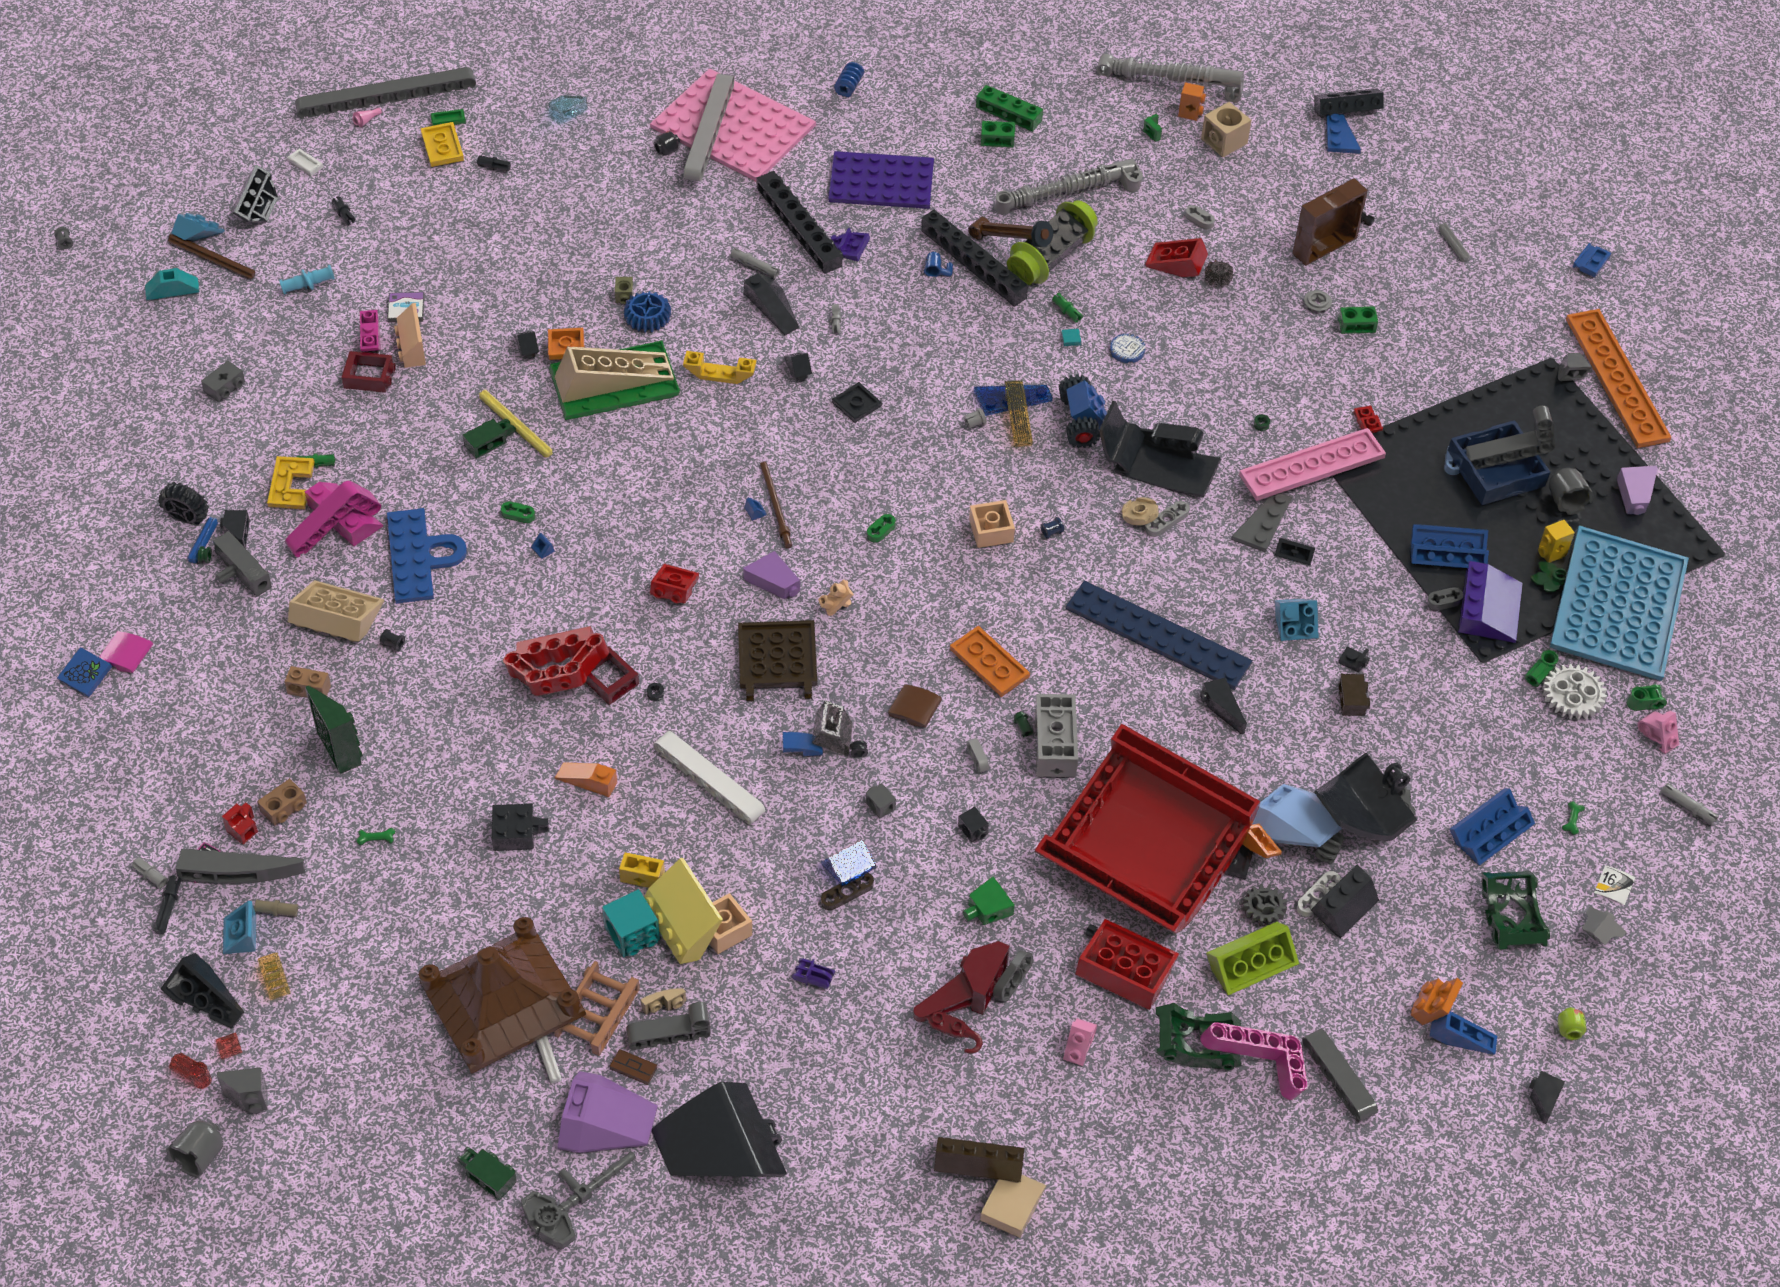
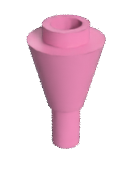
(362, 117)

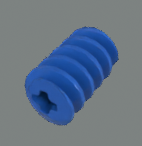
(849, 79)

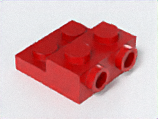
(673, 583)

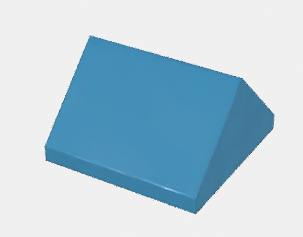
(240, 930)

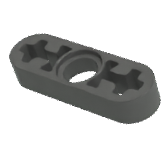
(1008, 983)

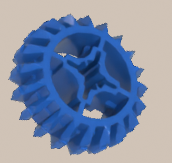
(647, 311)

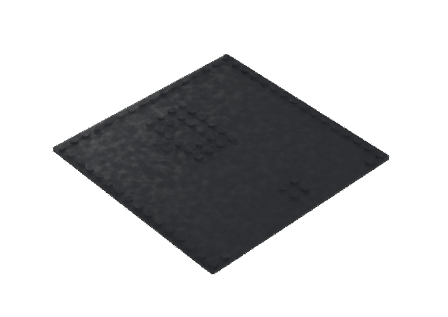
(1415, 489)

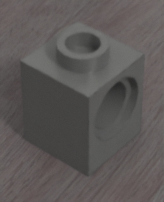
(880, 800)

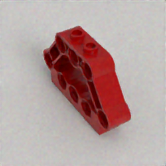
(579, 644)

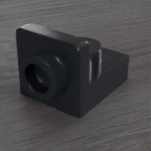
(1354, 659)

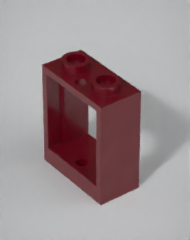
(365, 383)
(618, 688)

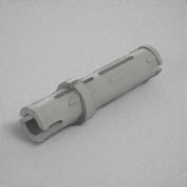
(748, 260)
(1691, 805)

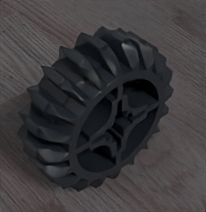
(183, 503)

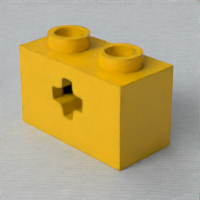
(1556, 541)
(640, 870)

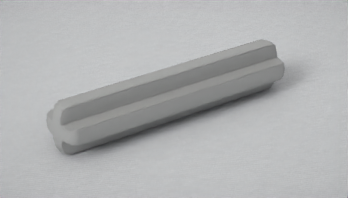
(1454, 242)

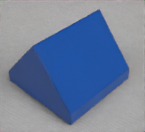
(754, 509)
(542, 546)

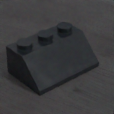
(1347, 901)

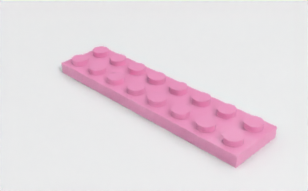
(1312, 464)

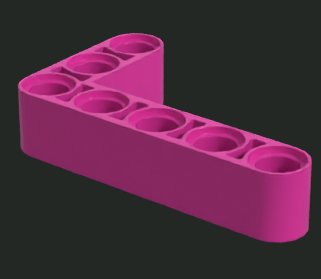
(329, 513)
(1262, 1044)

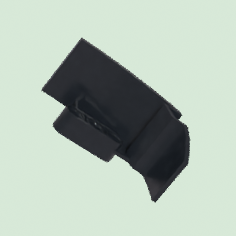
(1158, 455)

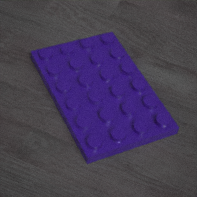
(881, 180)

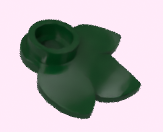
(1549, 577)

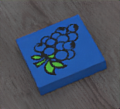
(84, 672)

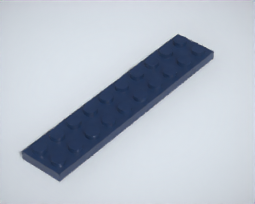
(1158, 634)

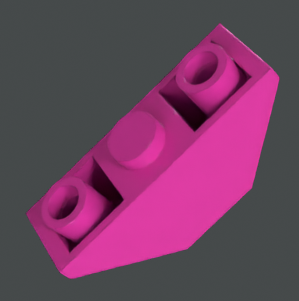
(369, 331)

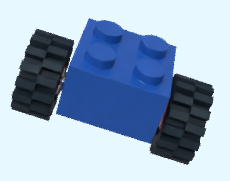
(1085, 408)

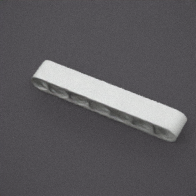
(709, 776)

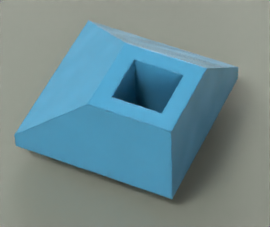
(195, 227)
(1297, 619)

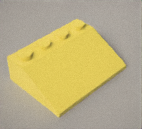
(683, 912)

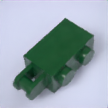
(487, 437)
(488, 1172)

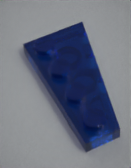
(993, 398)

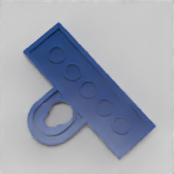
(412, 556)

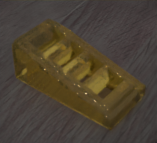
(268, 964)

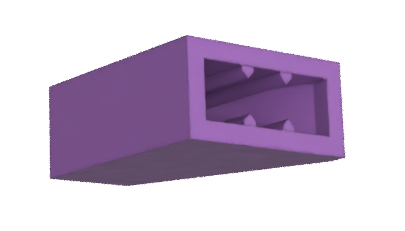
(773, 576)

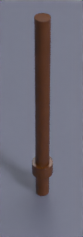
(783, 530)

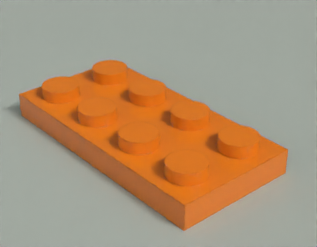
(989, 661)

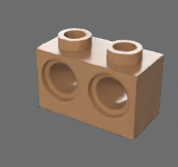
(299, 678)
(280, 800)

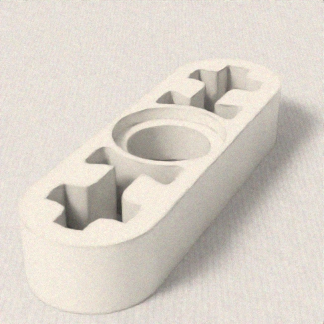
(1320, 885)

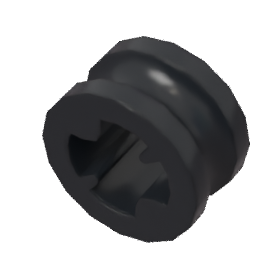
(655, 686)
(858, 749)

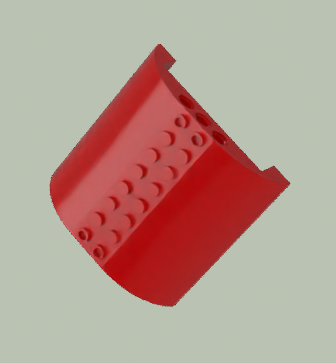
(1152, 830)

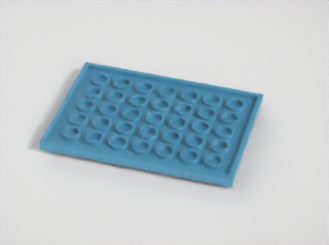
(1619, 603)

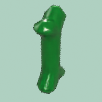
(1571, 825)
(365, 837)

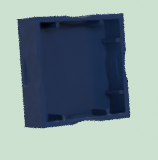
(1500, 480)

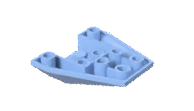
(1295, 817)

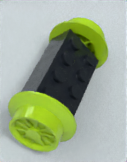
(1071, 226)

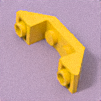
(720, 373)

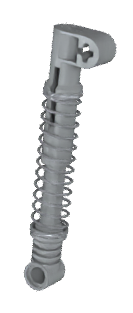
(1175, 72)
(1101, 175)

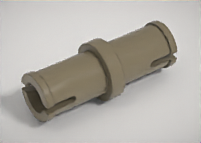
(276, 908)

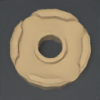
(1131, 508)

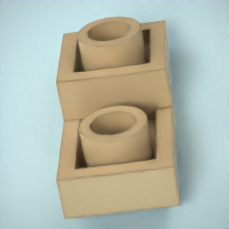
(669, 998)

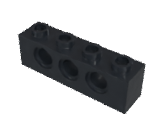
(1348, 101)

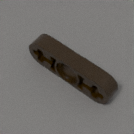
(831, 893)

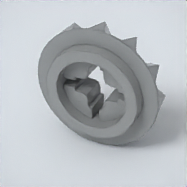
(1323, 298)

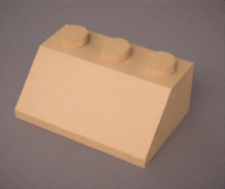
(410, 338)

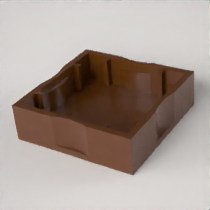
(1329, 221)

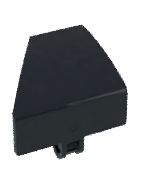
(1367, 800)
(720, 1136)

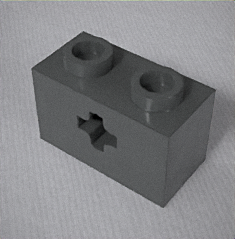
(223, 381)

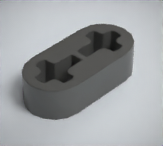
(1445, 599)

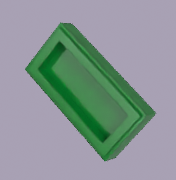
(455, 116)

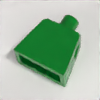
(989, 903)

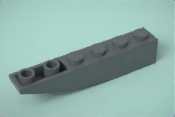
(235, 867)

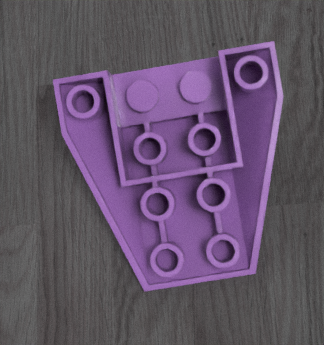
(604, 1116)

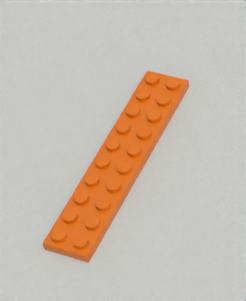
(1618, 378)

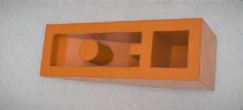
(589, 777)

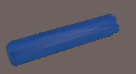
(202, 539)

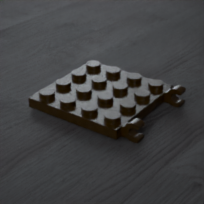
(777, 655)

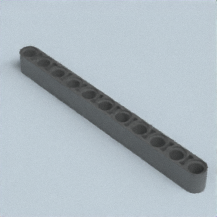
(385, 92)

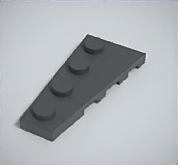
(1263, 523)

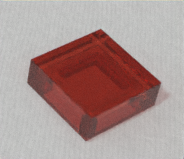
(228, 1045)

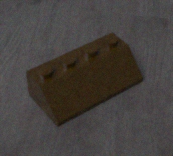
(979, 1159)

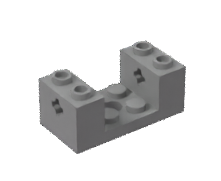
(1056, 749)

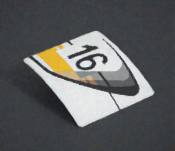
(1615, 884)

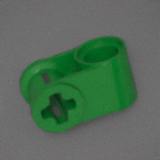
(1645, 698)

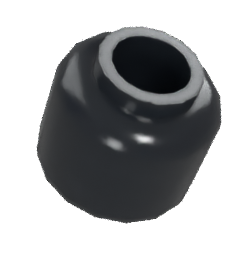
(667, 143)

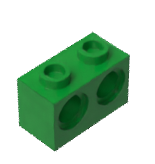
(998, 134)
(1358, 320)

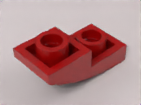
(1367, 419)

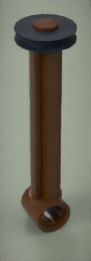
(1040, 233)

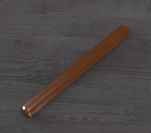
(212, 256)

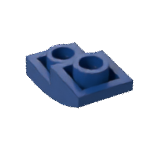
(800, 743)

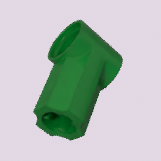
(1541, 668)

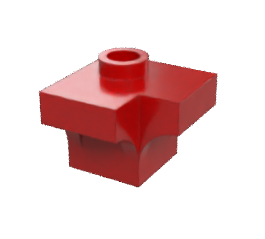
(239, 822)

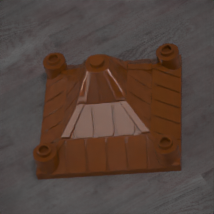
(501, 997)

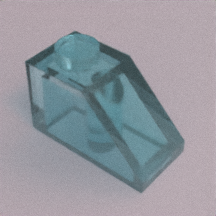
(567, 107)

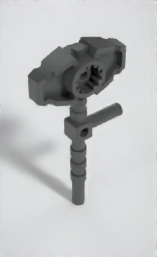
(553, 1220)

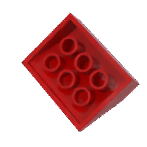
(1126, 964)

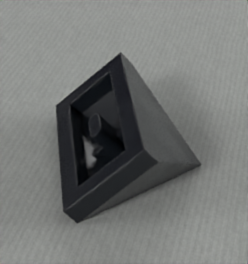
(1295, 550)

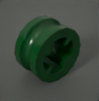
(1259, 419)
(204, 554)

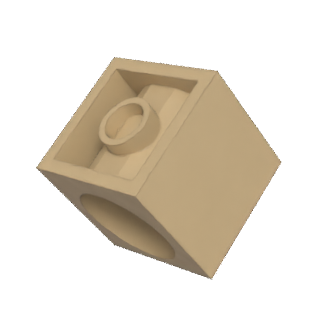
(1226, 129)

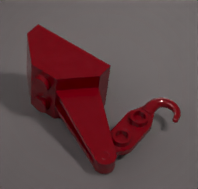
(969, 988)

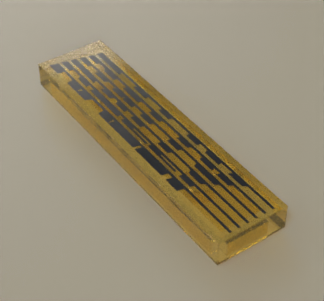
(1018, 413)

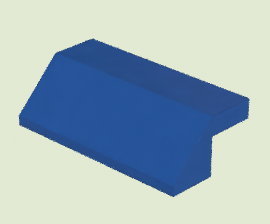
(1448, 545)
(1491, 826)

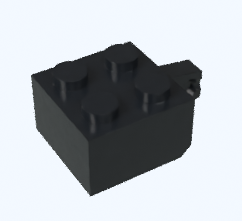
(515, 827)

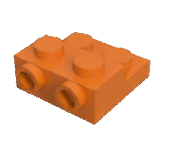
(561, 338)
(1435, 1000)

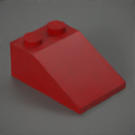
(1178, 257)

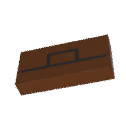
(633, 1066)

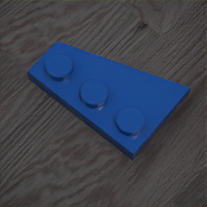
(1340, 135)

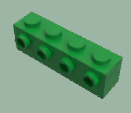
(1009, 108)

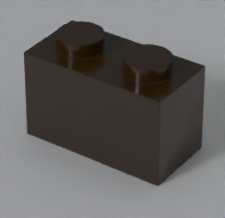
(1353, 695)

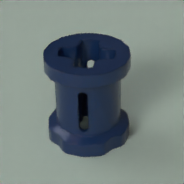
(1052, 527)

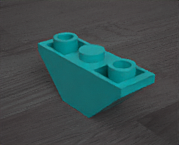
(171, 283)

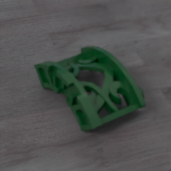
(1505, 935)
(1175, 1018)

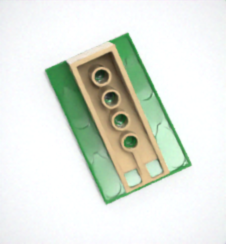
(630, 374)

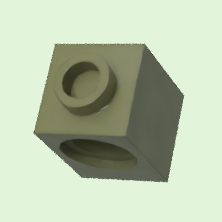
(623, 289)

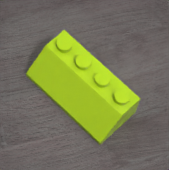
(1253, 957)

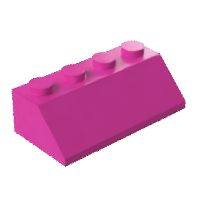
(354, 525)

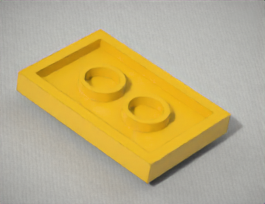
(442, 144)

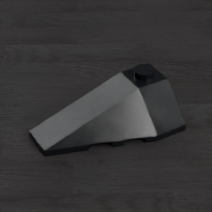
(771, 301)
(199, 986)

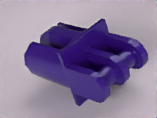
(815, 975)

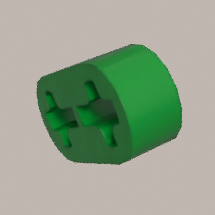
(518, 512)
(883, 529)

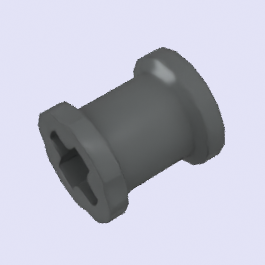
(68, 241)

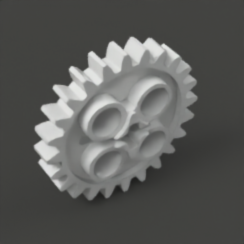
(1574, 692)

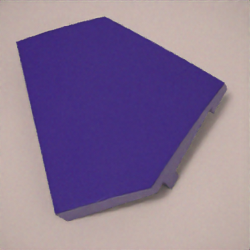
(851, 244)

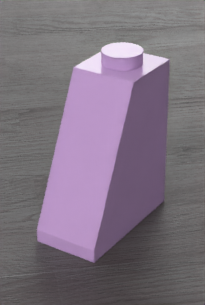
(1636, 487)

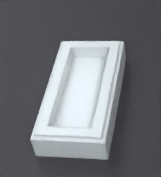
(305, 162)

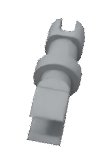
(836, 318)

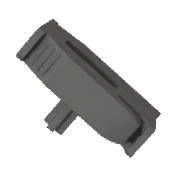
(240, 563)

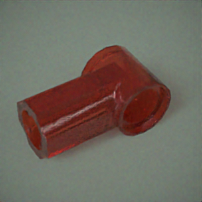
(190, 1070)

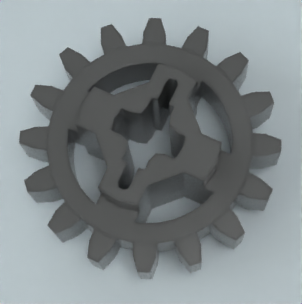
(1265, 904)

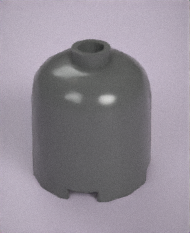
(1570, 490)
(196, 1147)

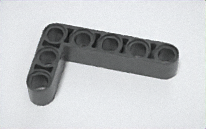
(1517, 446)

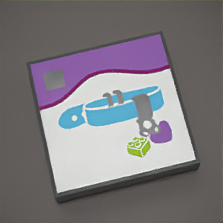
(401, 301)

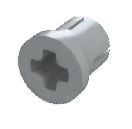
(975, 418)

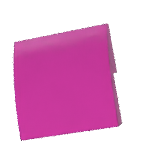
(126, 651)

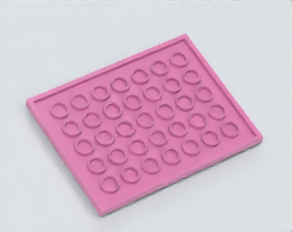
(752, 132)

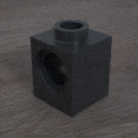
(973, 824)

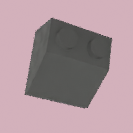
(245, 1089)

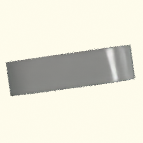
(1199, 216)
(977, 755)

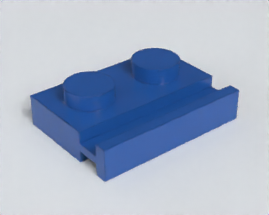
(1592, 260)

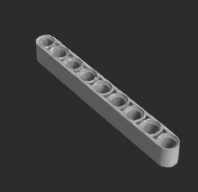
(709, 127)

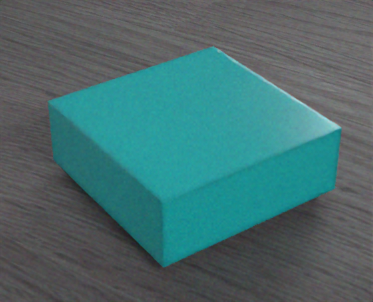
(1071, 337)

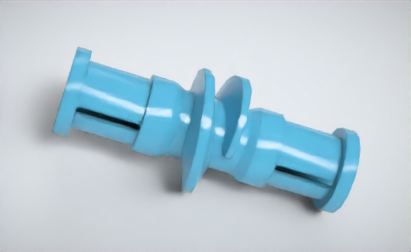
(307, 279)

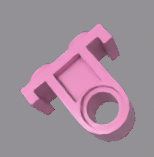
(1661, 729)
(1079, 1041)

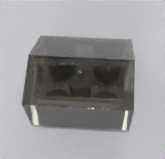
(832, 728)

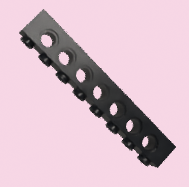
(799, 222)
(974, 258)

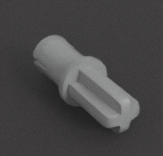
(149, 872)

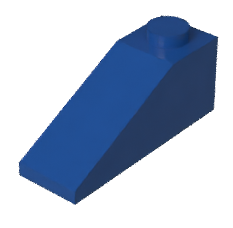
(1461, 1033)

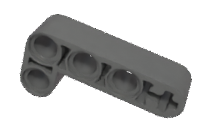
(670, 1029)

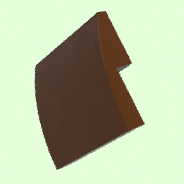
(915, 705)

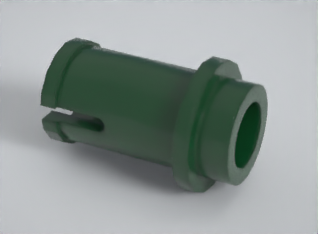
(1021, 720)

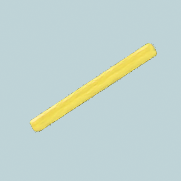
(521, 428)

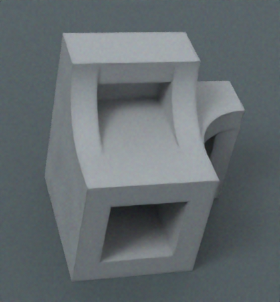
(1602, 926)

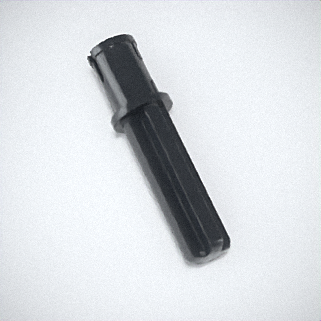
(169, 897)

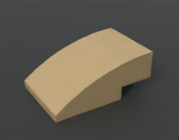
(1012, 1204)

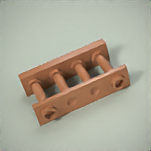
(617, 1007)

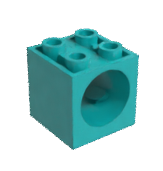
(631, 923)

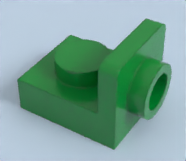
(1152, 127)

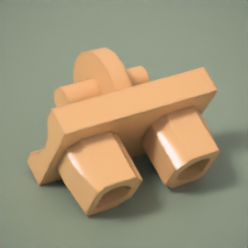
(838, 597)

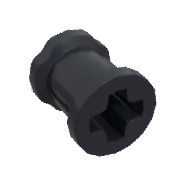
(392, 640)

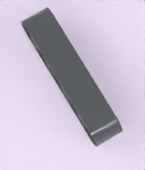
(1341, 1075)

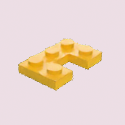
(280, 491)

